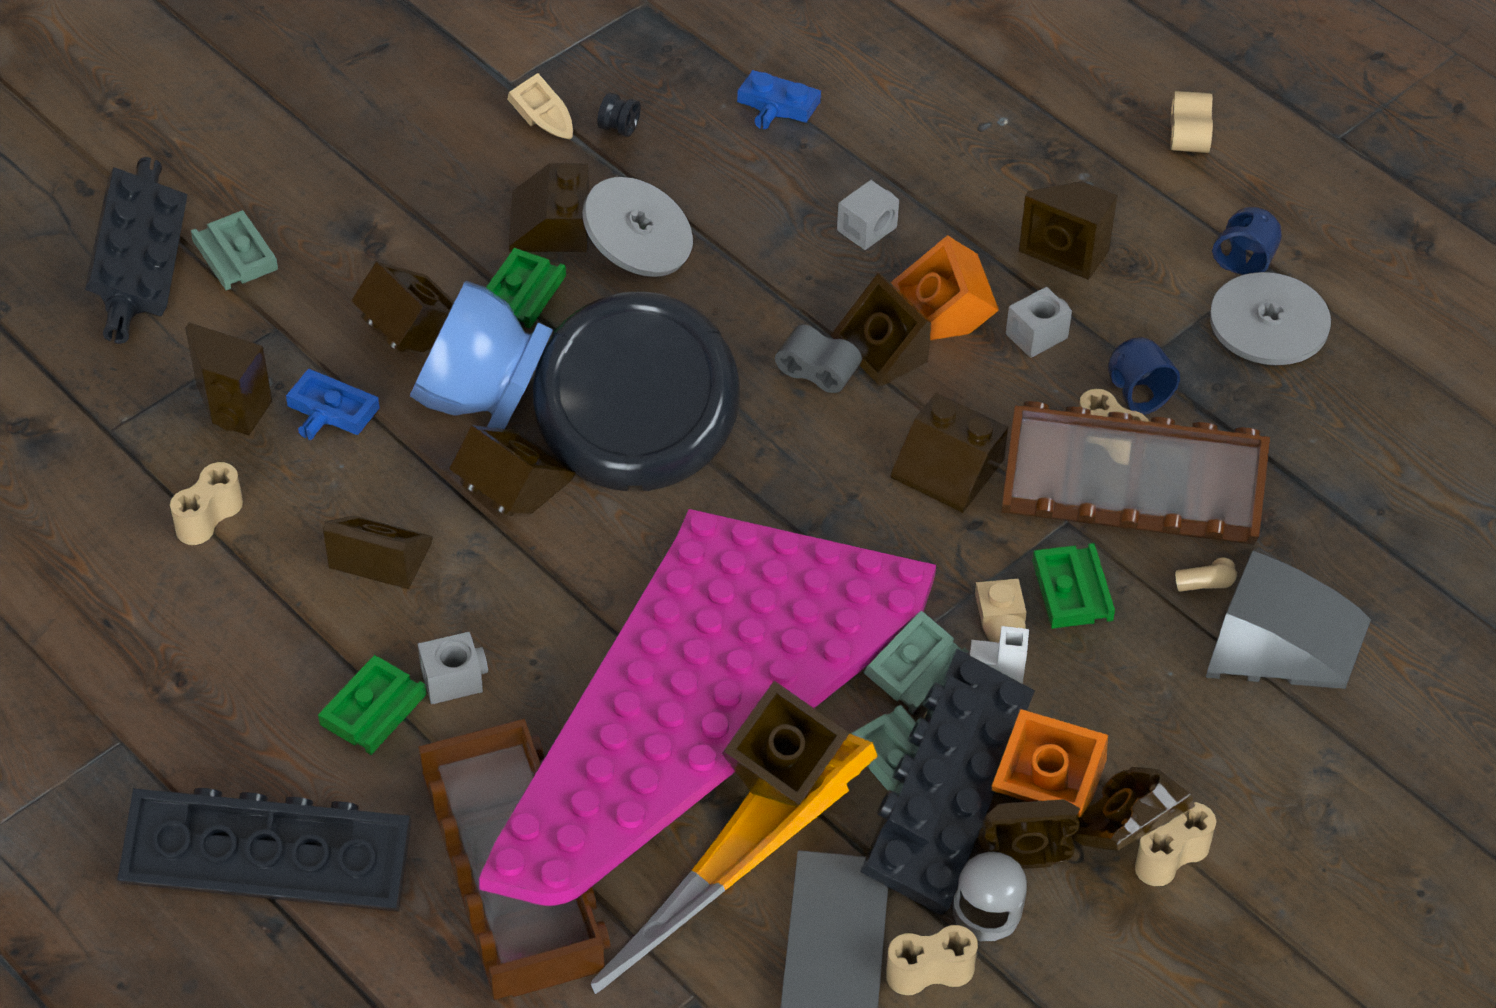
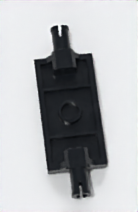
(135, 246)

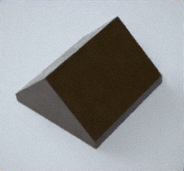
(886, 332)
(375, 550)
(783, 746)

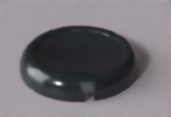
(636, 391)

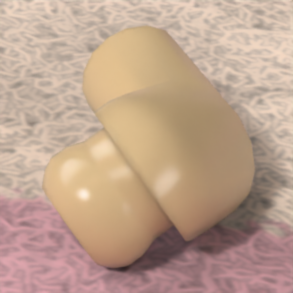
(1218, 575)

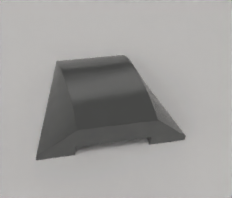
(1288, 628)

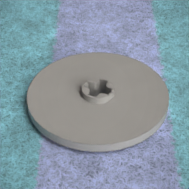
(637, 226)
(1270, 318)

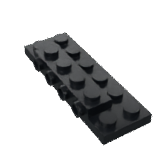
(945, 782)
(265, 848)

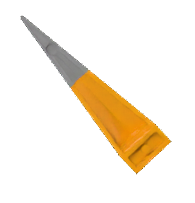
(745, 841)

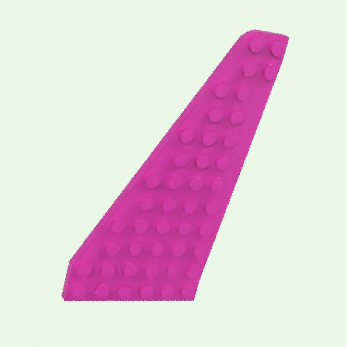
(680, 680)

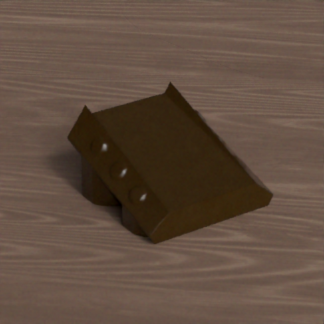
(1131, 807)
(1031, 832)

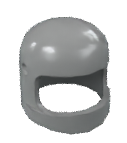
(993, 885)

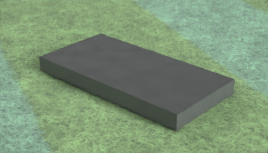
(834, 934)

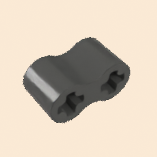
(818, 358)

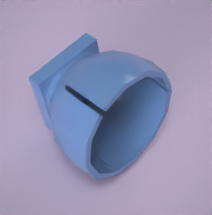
(480, 358)

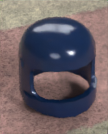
(1252, 231)
(1143, 363)

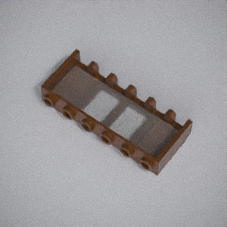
(1136, 473)
(473, 792)

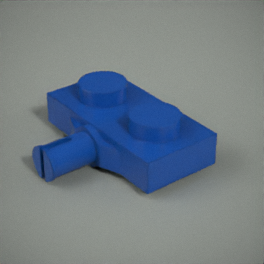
(777, 98)
(331, 404)

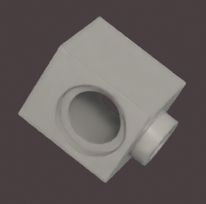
(868, 214)
(1038, 322)
(452, 667)

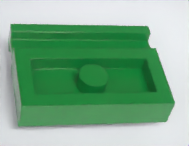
(527, 284)
(1073, 585)
(372, 704)

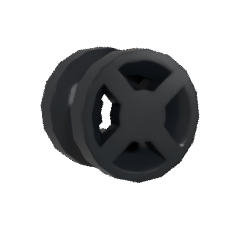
(618, 114)

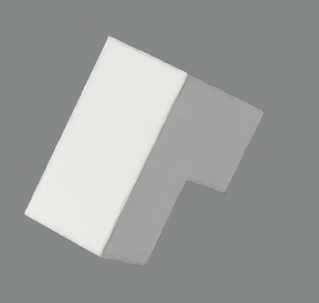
(1007, 655)

